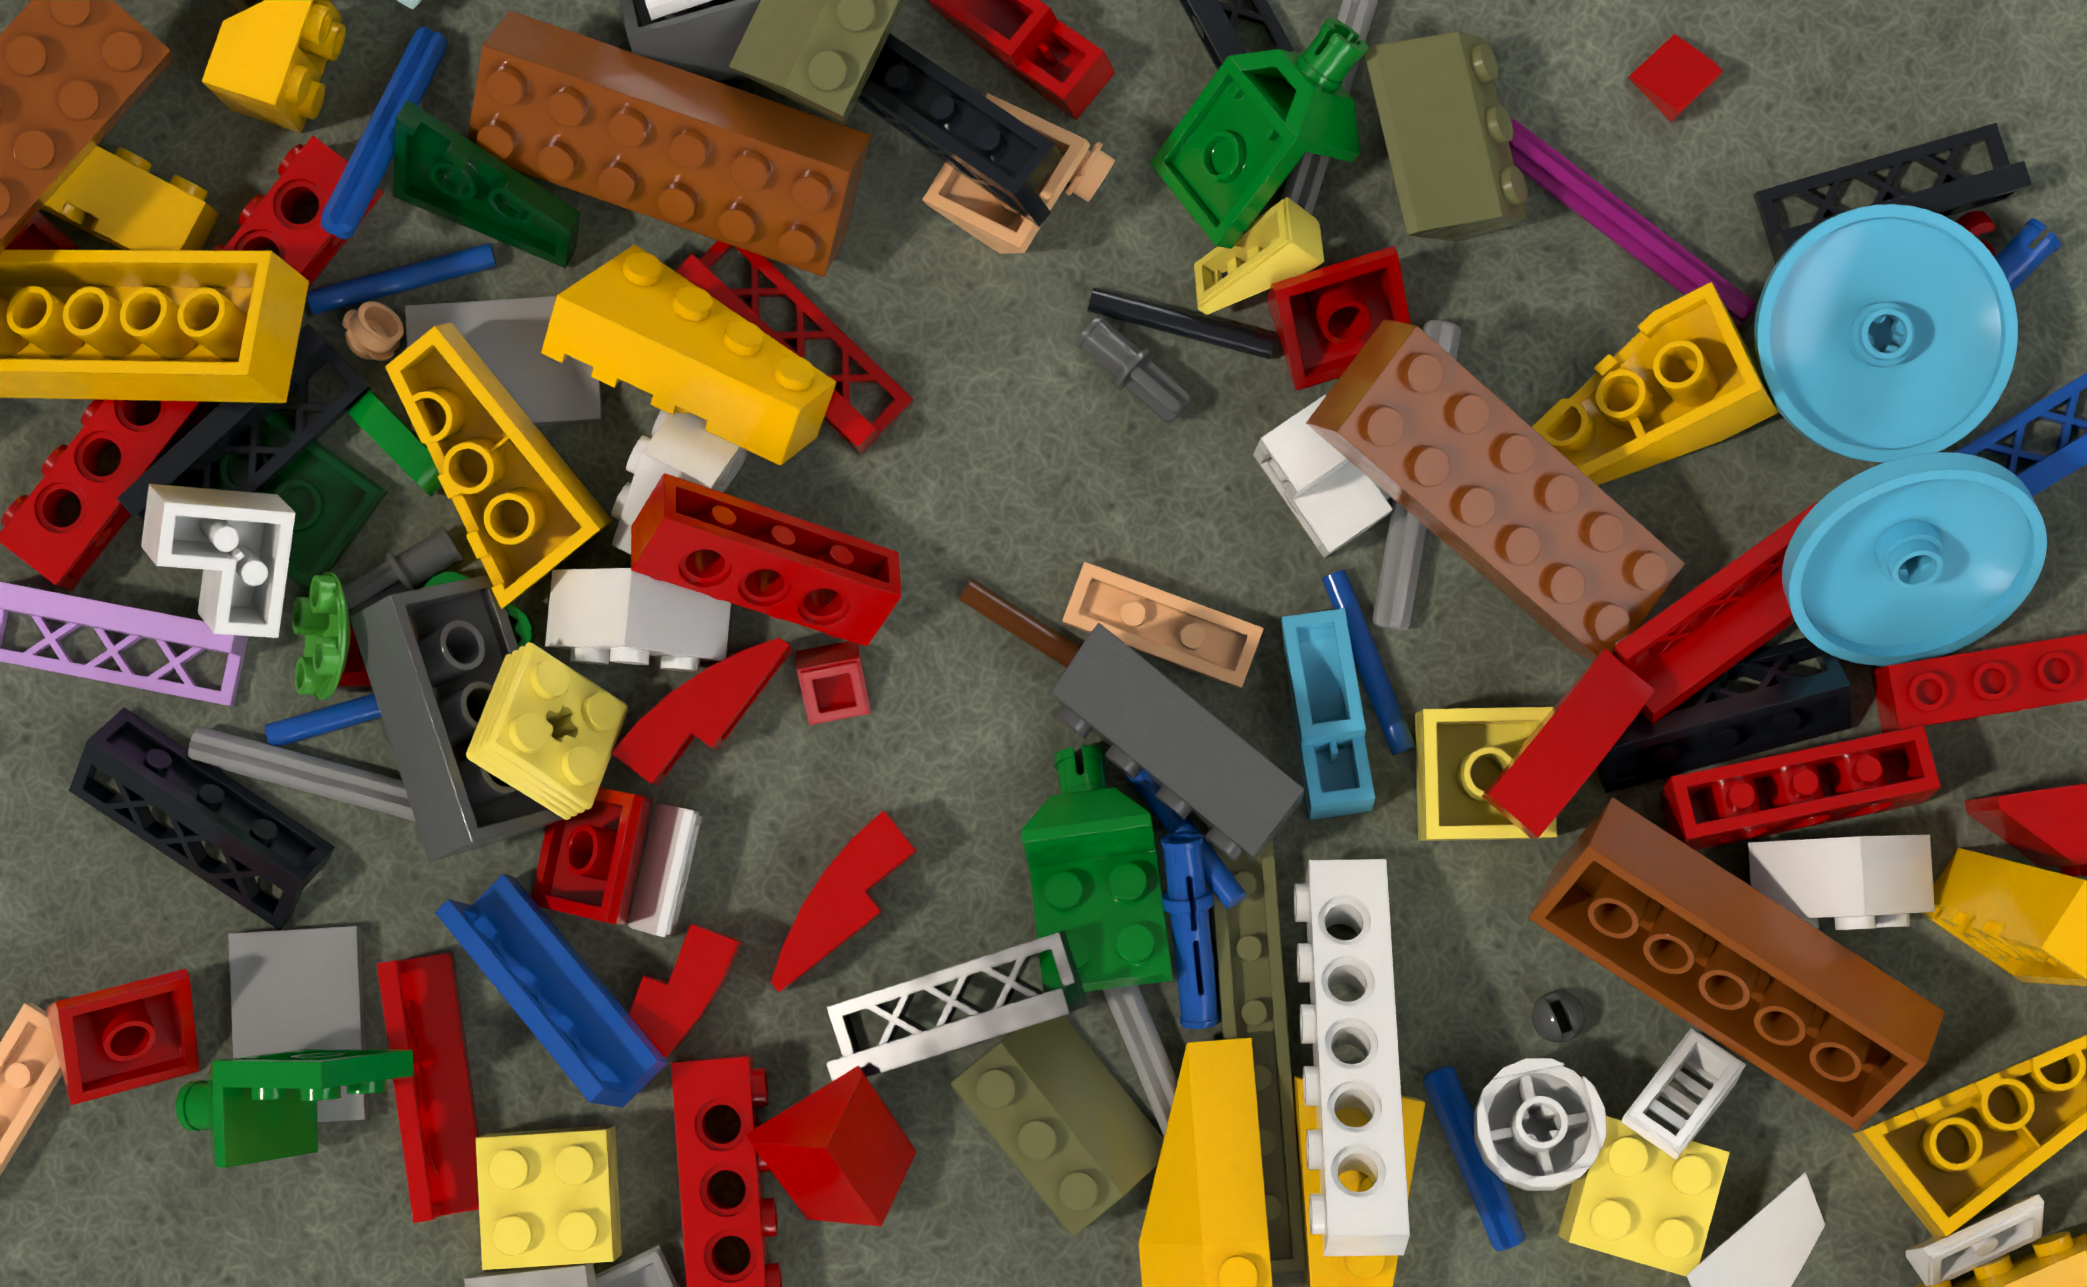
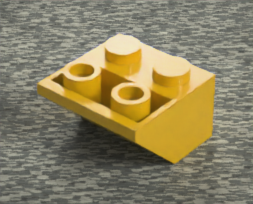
(273, 60)

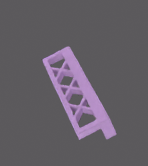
(124, 620)

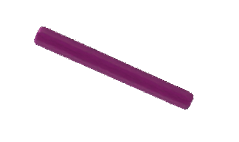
(1620, 221)

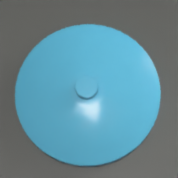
(1886, 333)
(1914, 558)

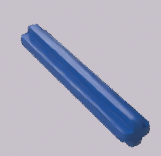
(377, 142)

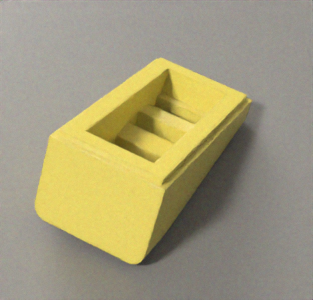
(1272, 249)

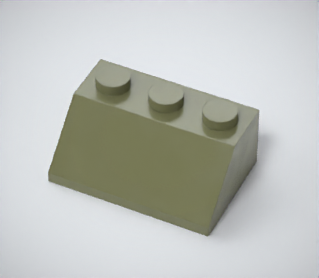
(816, 49)
(1447, 136)
(1061, 1119)

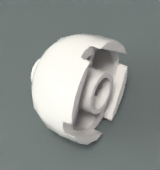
(1539, 1124)

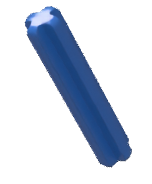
(1483, 1184)

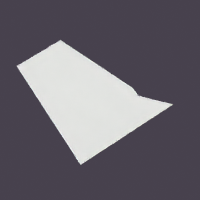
(1769, 1246)

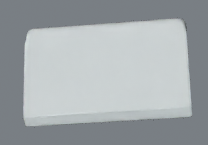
(665, 870)
(1978, 1240)

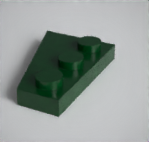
(475, 189)

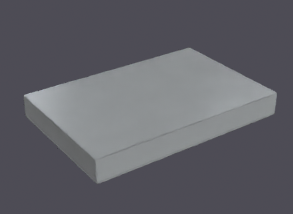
(510, 342)
(298, 995)

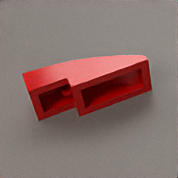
(1034, 48)
(700, 708)
(1568, 744)
(841, 899)
(674, 1008)

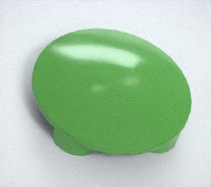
(327, 633)

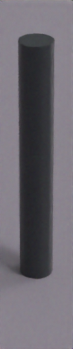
(1181, 323)

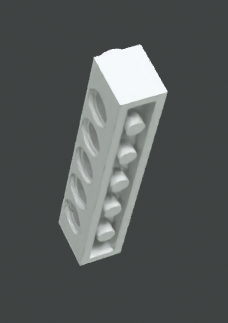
(1378, 1218)

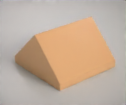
(986, 215)

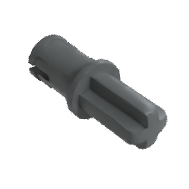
(1134, 369)
(404, 571)

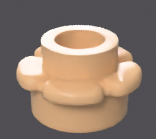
(1090, 173)
(373, 331)

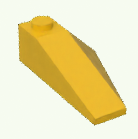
(1662, 394)
(1208, 1187)

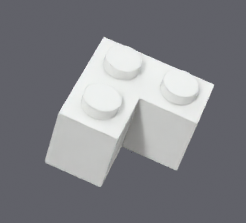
(679, 449)
(1320, 484)
(237, 542)
(634, 618)
(1854, 879)

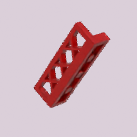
(840, 412)
(1712, 625)
(438, 1101)

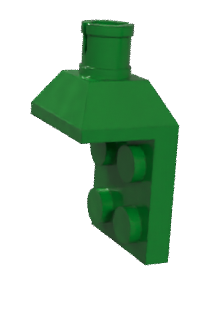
(1257, 126)
(1097, 880)
(268, 1102)

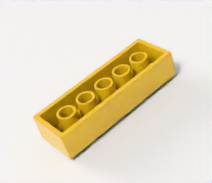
(149, 325)

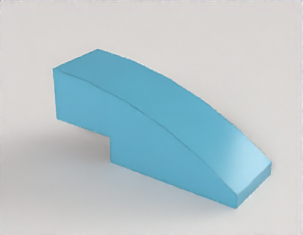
(1327, 714)

